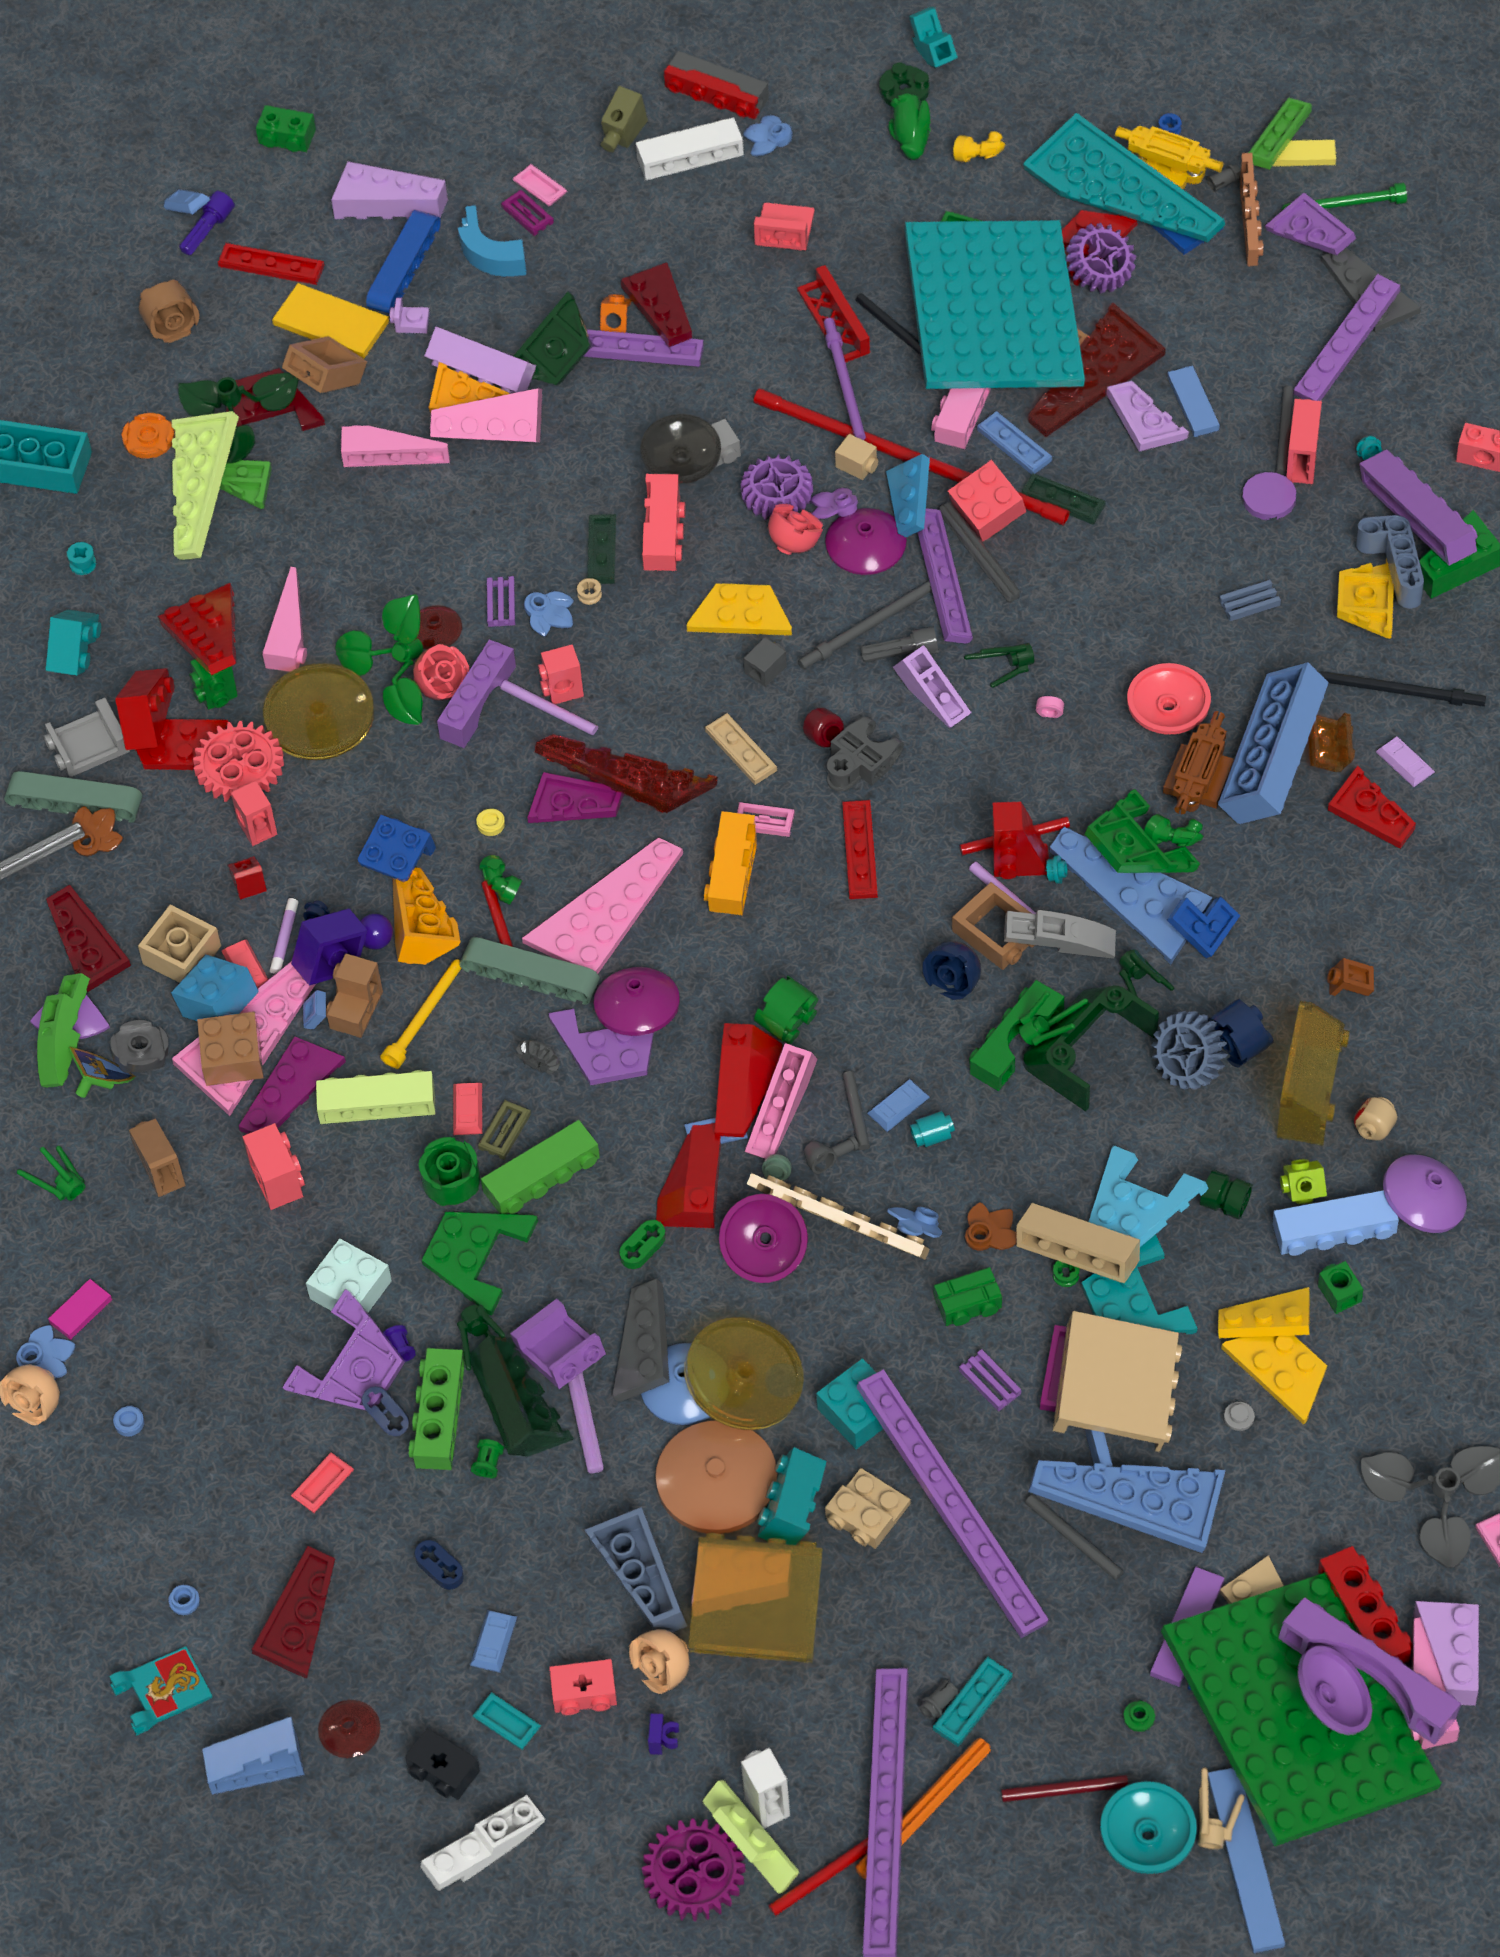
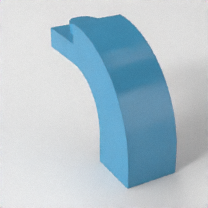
(490, 255)

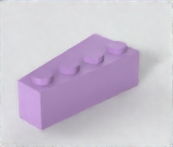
(386, 193)

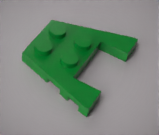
(1129, 847)
(463, 1246)

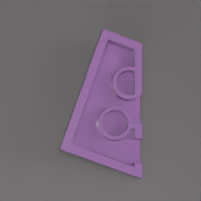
(1311, 225)

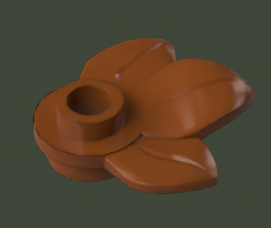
(99, 829)
(993, 1226)

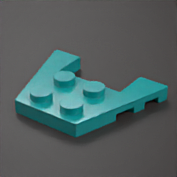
(1132, 1301)

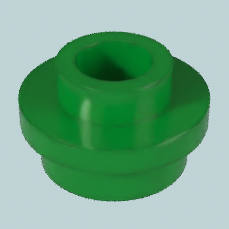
(1136, 1724)

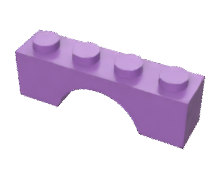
(463, 711)

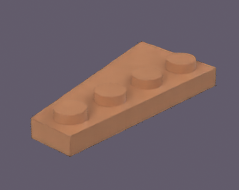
(1250, 211)

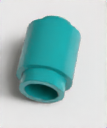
(932, 1129)

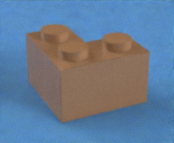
(356, 995)

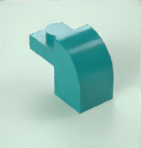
(929, 40)

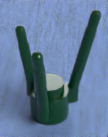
(1018, 656)
(1136, 966)
(476, 1322)

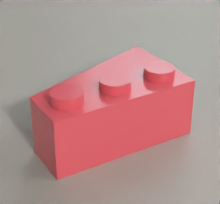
(662, 523)

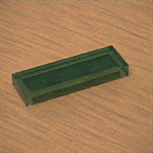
(1078, 503)
(602, 548)

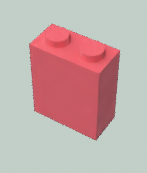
(1303, 441)

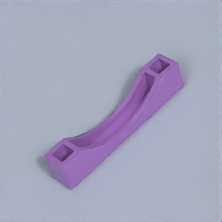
(1424, 1705)

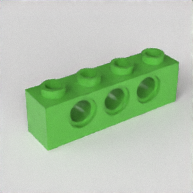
(437, 1452)

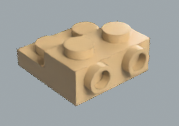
(866, 1508)

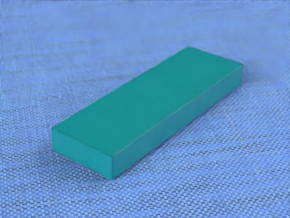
(972, 1701)

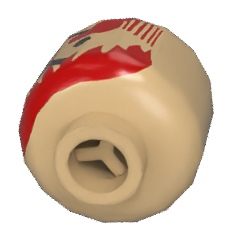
(1376, 1117)

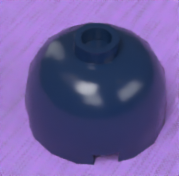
(952, 965)

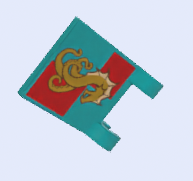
(163, 1688)

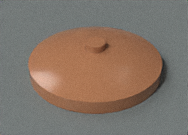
(715, 1477)

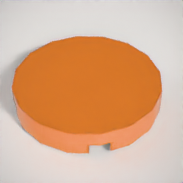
(148, 435)

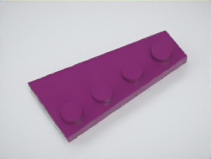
(290, 1084)

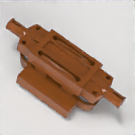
(1200, 768)

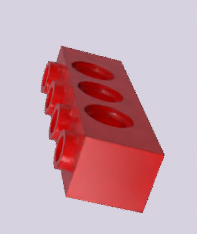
(1350, 1566)

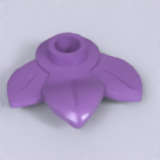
(839, 502)

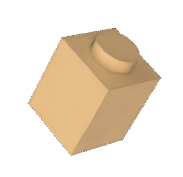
(856, 457)

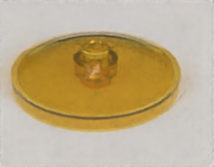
(319, 711)
(743, 1373)

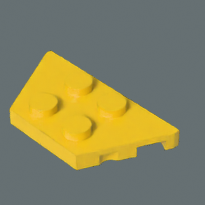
(1367, 598)
(740, 610)
(1282, 1368)

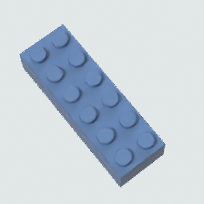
(1273, 743)

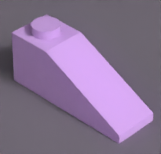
(931, 686)

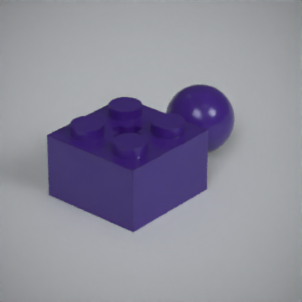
(328, 937)

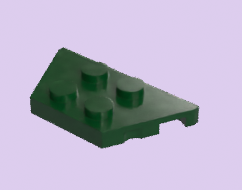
(557, 343)

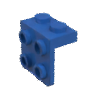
(395, 848)

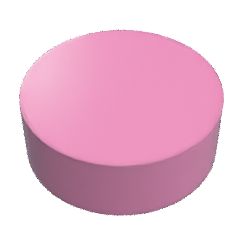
(1049, 707)

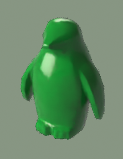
(910, 124)

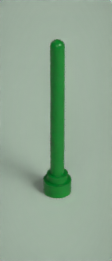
(1394, 194)

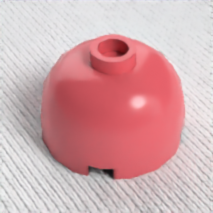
(793, 530)
(440, 671)

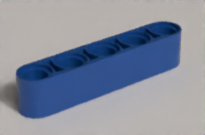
(402, 261)

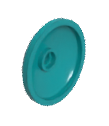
(1148, 1809)

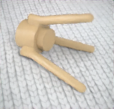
(1211, 1831)

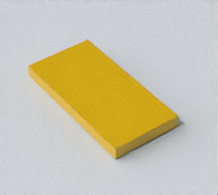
(323, 315)

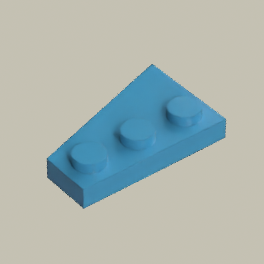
(909, 494)

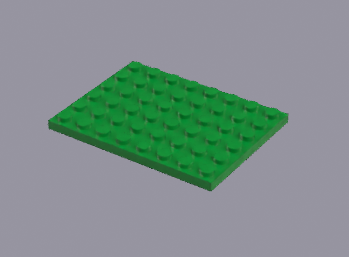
(1284, 1757)

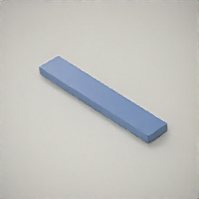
(1247, 1864)

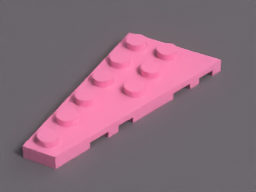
(599, 918)
(274, 1010)

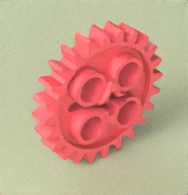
(237, 760)

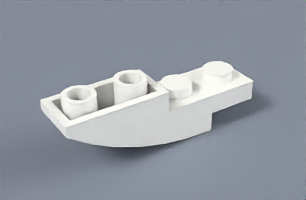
(484, 1845)

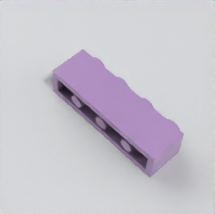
(480, 361)

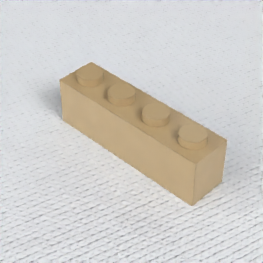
(1078, 1243)

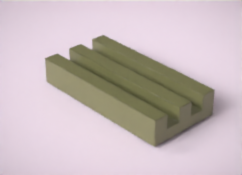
(494, 1149)

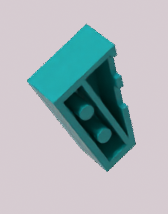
(791, 1497)

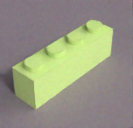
(375, 1097)

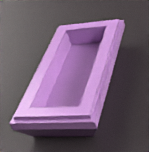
(1405, 761)

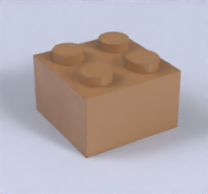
(230, 1048)

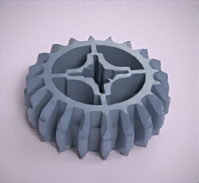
(1192, 1070)

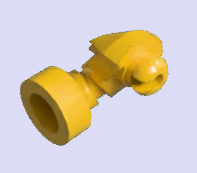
(966, 148)

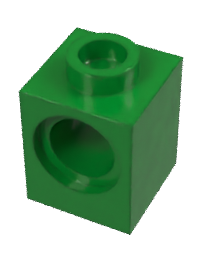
(1340, 1298)

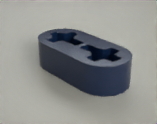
(391, 1406)
(434, 1569)

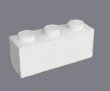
(765, 1787)

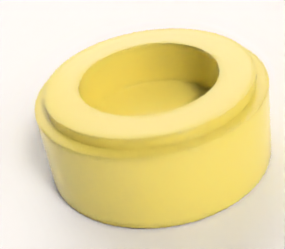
(490, 822)

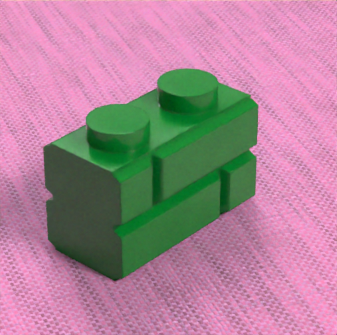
(968, 1297)

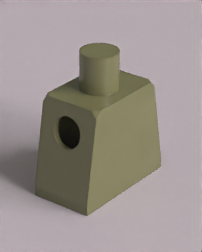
(623, 119)

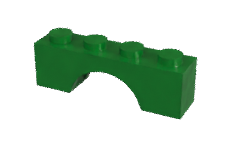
(994, 1060)

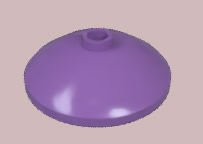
(1424, 1193)
(1334, 1690)

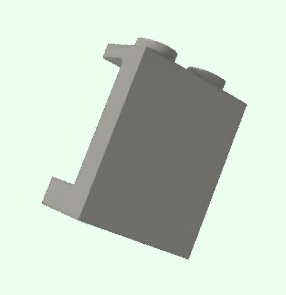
(86, 740)

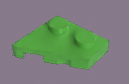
(247, 481)

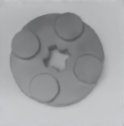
(144, 1059)

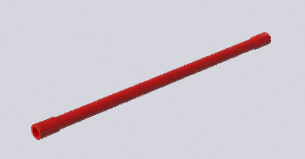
(777, 403)

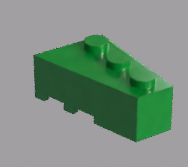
(1441, 577)

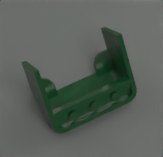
(1055, 1056)

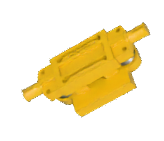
(1170, 154)

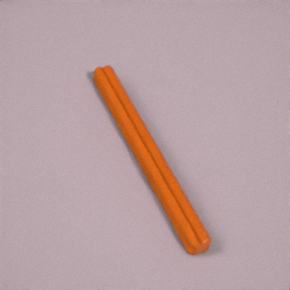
(938, 1793)

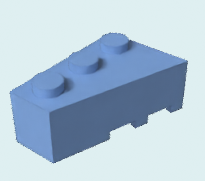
(254, 1758)

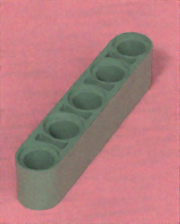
(71, 794)
(529, 969)

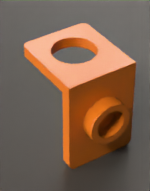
(614, 304)

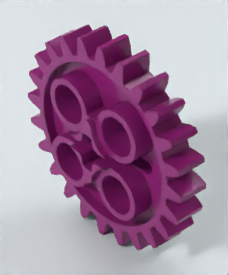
(709, 1891)

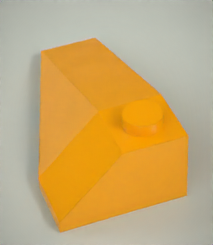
(421, 922)

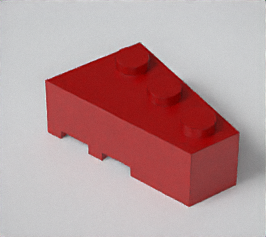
(144, 707)
(1016, 842)

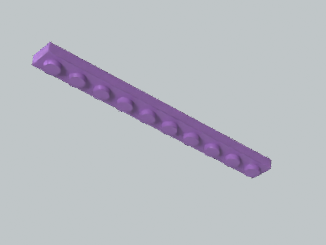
(952, 1504)
(886, 1814)

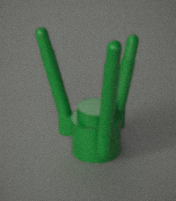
(1035, 1028)
(68, 1183)

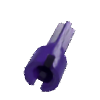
(214, 212)

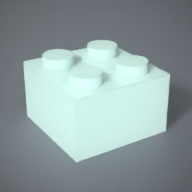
(350, 1270)

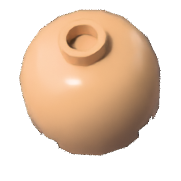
(27, 1389)
(660, 1655)

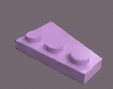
(1142, 419)

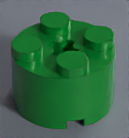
(786, 1009)
(449, 1171)

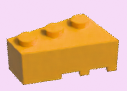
(732, 863)

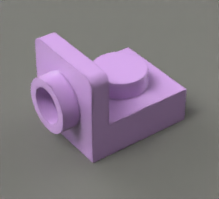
(409, 318)

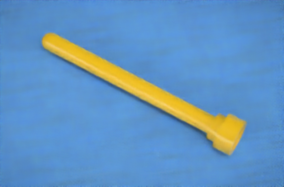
(395, 1053)

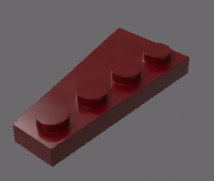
(85, 939)

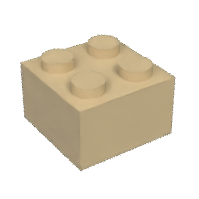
(178, 943)

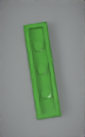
(1279, 132)

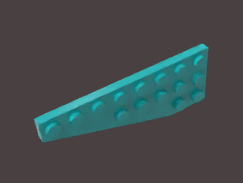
(1102, 173)

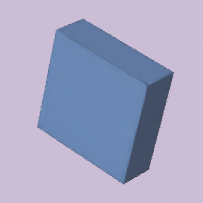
(314, 1009)

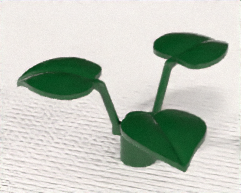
(204, 396)

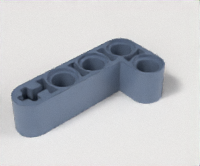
(1395, 539)

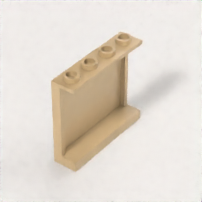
(1117, 1378)

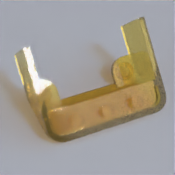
(1310, 1075)

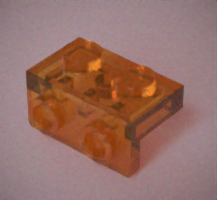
(1331, 743)

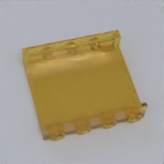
(755, 1598)

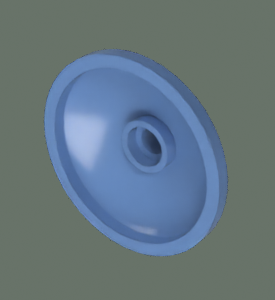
(673, 1400)

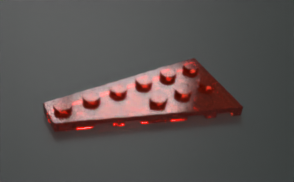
(1109, 357)
(633, 775)

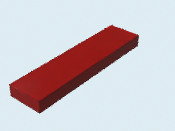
(271, 264)
(860, 849)

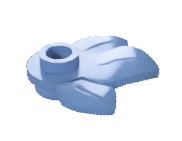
(768, 135)
(551, 613)
(918, 1222)
(49, 1351)

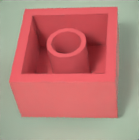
(987, 501)
(274, 1166)

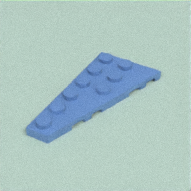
(1137, 898)
(1145, 1498)

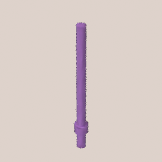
(835, 343)

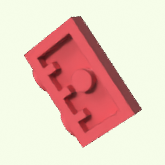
(783, 226)

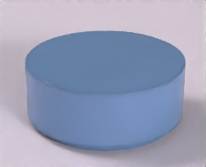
(128, 1421)

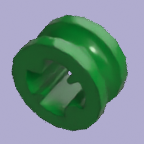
(1065, 1281)

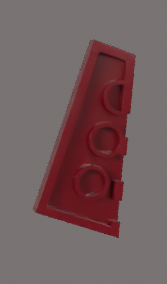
(659, 302)
(296, 1618)

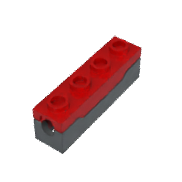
(716, 85)

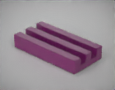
(539, 225)

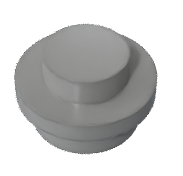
(1239, 1416)

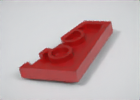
(1371, 810)

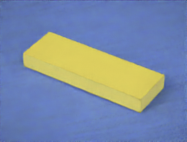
(1308, 153)

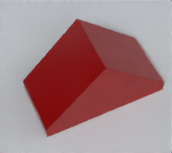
(247, 877)

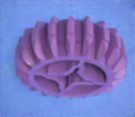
(1096, 271)
(776, 483)

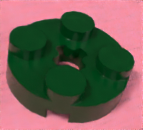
(903, 74)

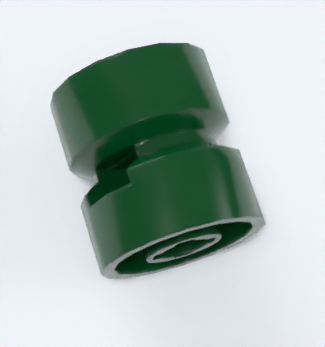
(1226, 1194)

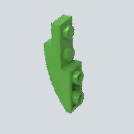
(56, 1031)

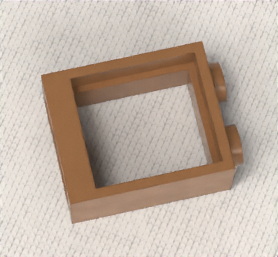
(327, 361)
(975, 910)

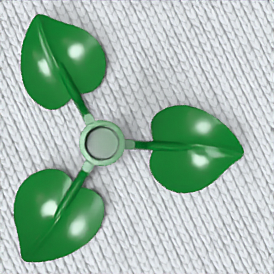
(354, 652)

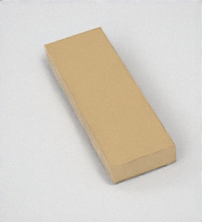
(741, 748)

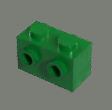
(285, 129)
(212, 689)

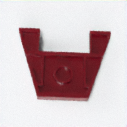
(253, 411)

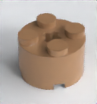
(168, 311)

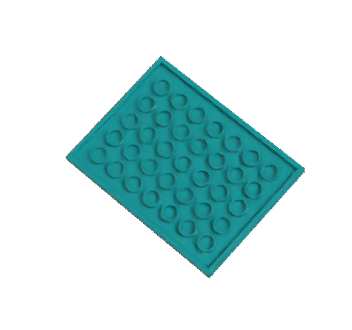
(993, 304)

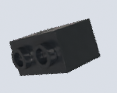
(435, 1750)

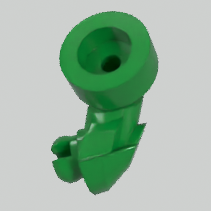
(1160, 831)
(492, 870)

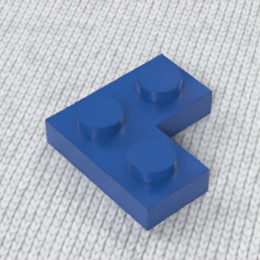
(1204, 930)

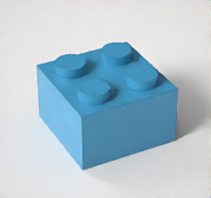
(214, 989)

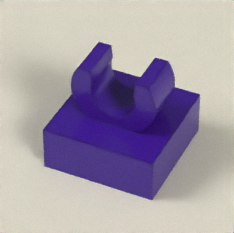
(658, 1734)

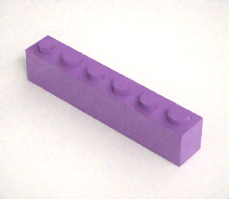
(1426, 513)

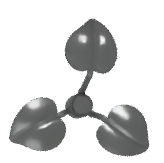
(1442, 1539)

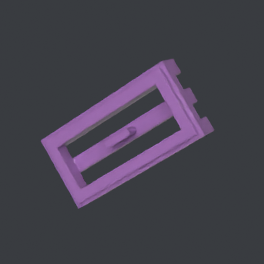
(500, 583)
(973, 1362)

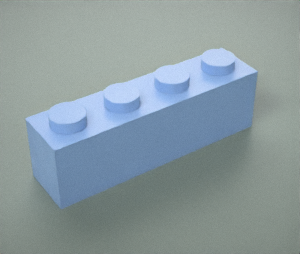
(1334, 1222)

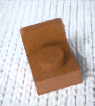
(1352, 977)

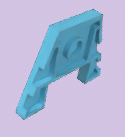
(1134, 1209)

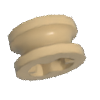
(589, 598)

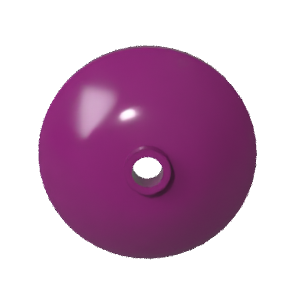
(865, 542)
(636, 1001)
(742, 1241)

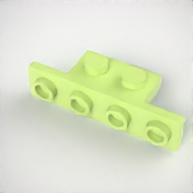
(750, 1836)

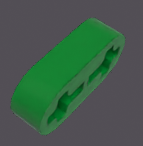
(646, 1248)

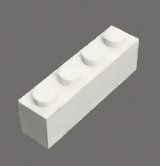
(689, 148)

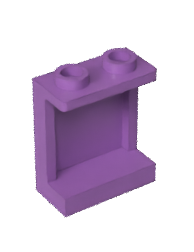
(557, 1344)

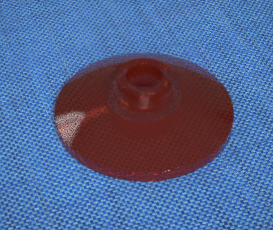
(444, 632)
(349, 1741)

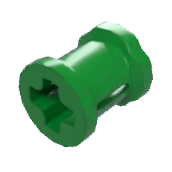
(490, 1449)

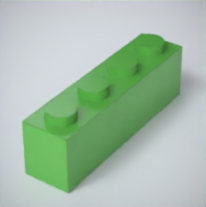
(540, 1168)

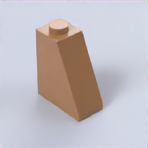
(157, 1157)

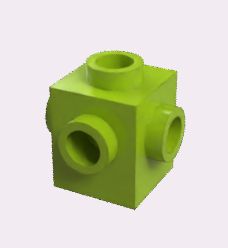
(1303, 1181)

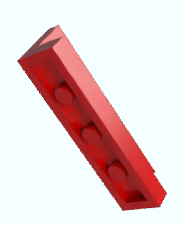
(841, 310)

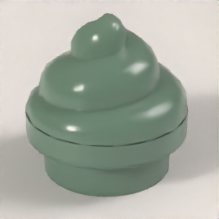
(777, 1166)

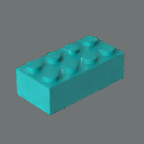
(43, 456)

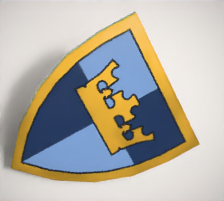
(97, 1071)

